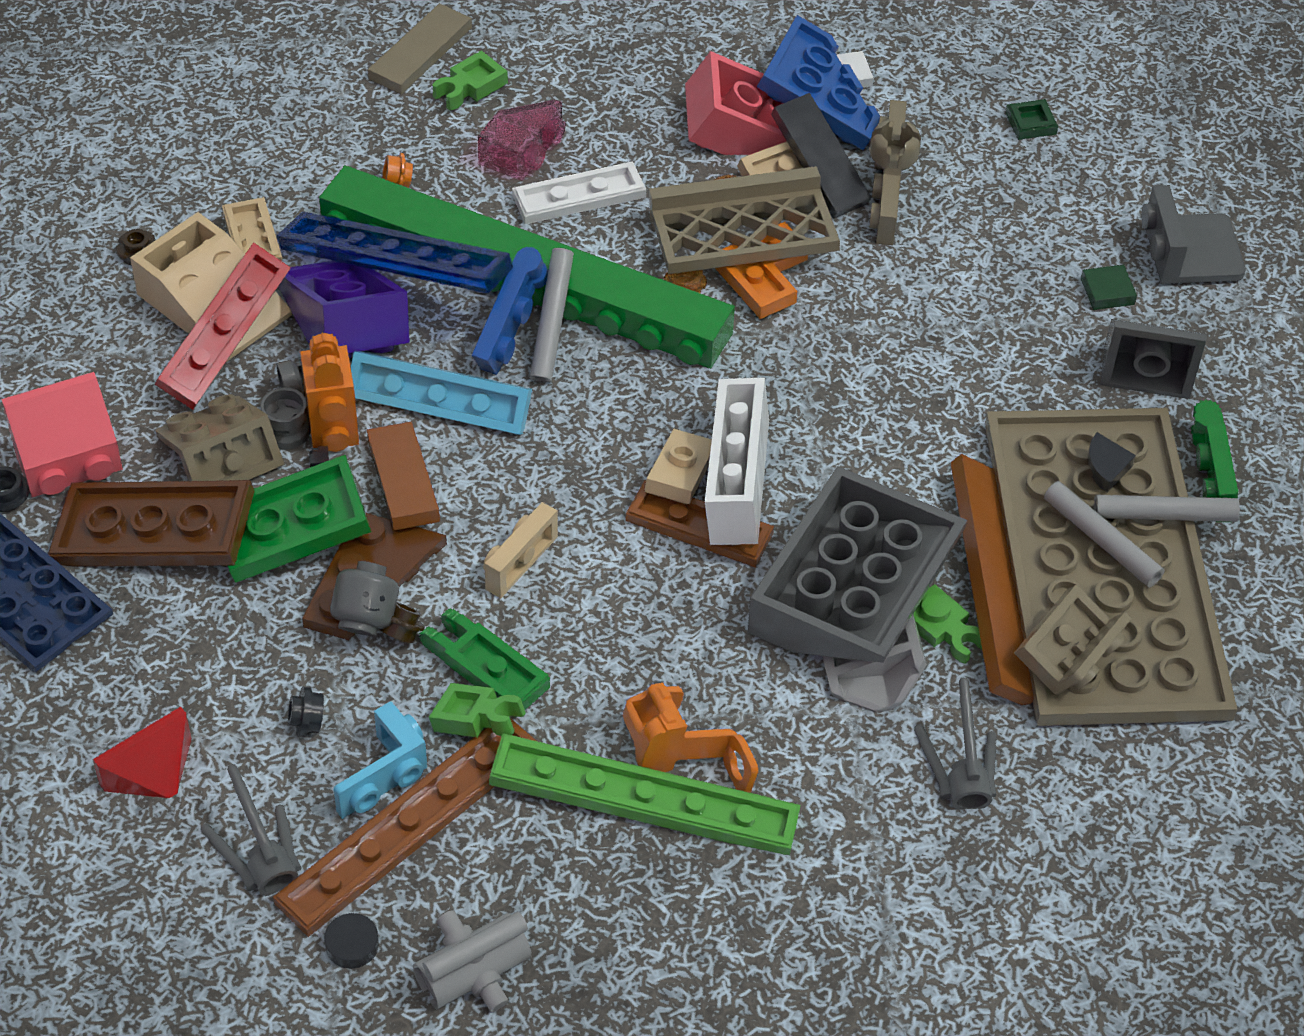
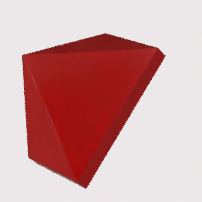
(149, 760)

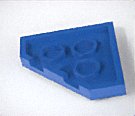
(809, 65)

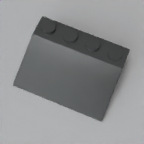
(852, 571)

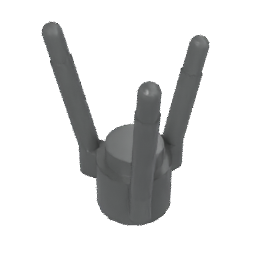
(968, 782)
(270, 864)

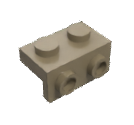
(1071, 641)

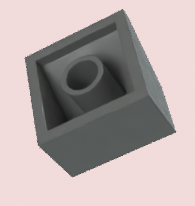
(1151, 358)

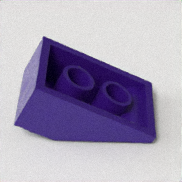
(350, 303)

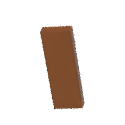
(403, 476)
(690, 525)

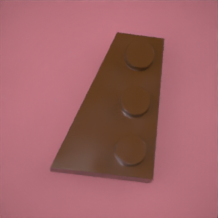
(398, 550)

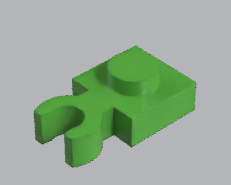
(472, 77)
(943, 619)
(470, 708)

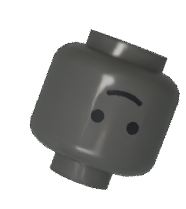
(364, 599)

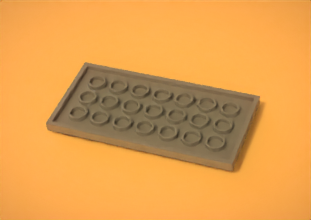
(1172, 646)

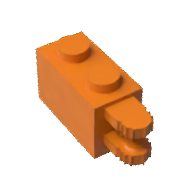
(329, 393)

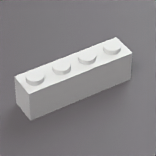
(737, 462)

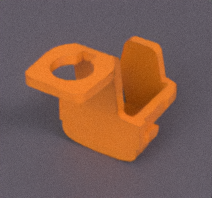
(662, 736)

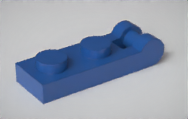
(510, 310)

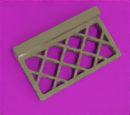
(740, 203)

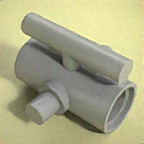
(473, 959)

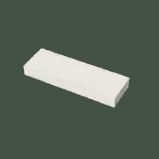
(579, 192)

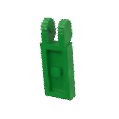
(1213, 451)
(485, 659)

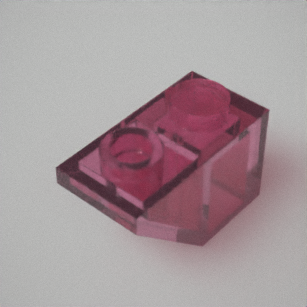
(519, 138)

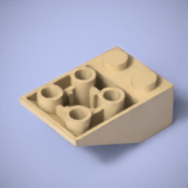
(186, 271)

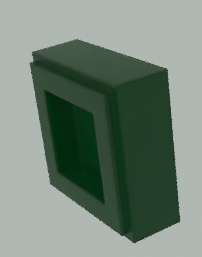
(1031, 119)
(1108, 287)

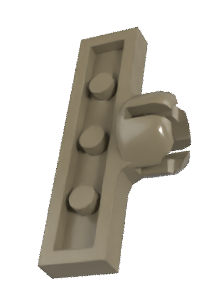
(893, 148)

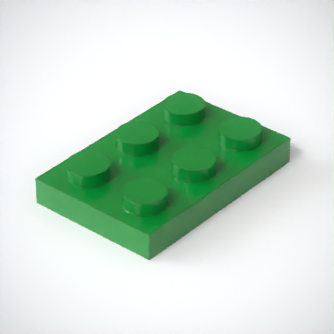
(300, 518)

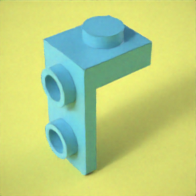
(400, 767)

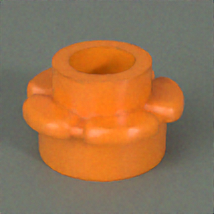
(397, 170)

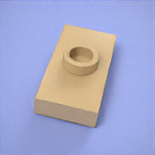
(250, 223)
(679, 467)

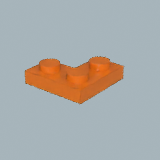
(762, 283)

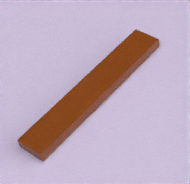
(991, 579)
(392, 834)

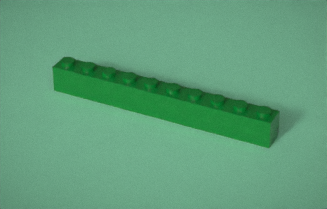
(598, 290)

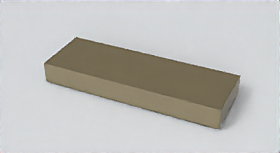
(420, 48)

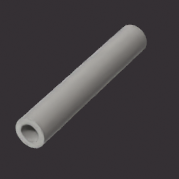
(551, 315)
(1167, 508)
(1104, 534)

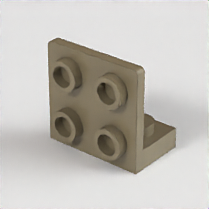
(223, 441)

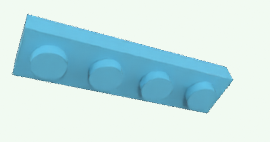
(440, 392)

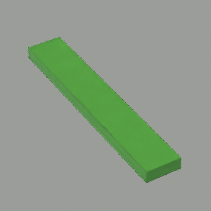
(644, 794)

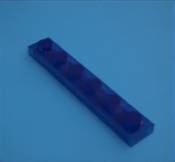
(396, 252)

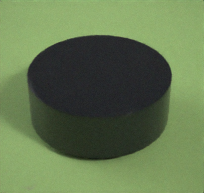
(351, 940)

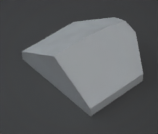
(879, 684)

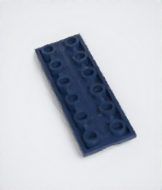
(41, 601)

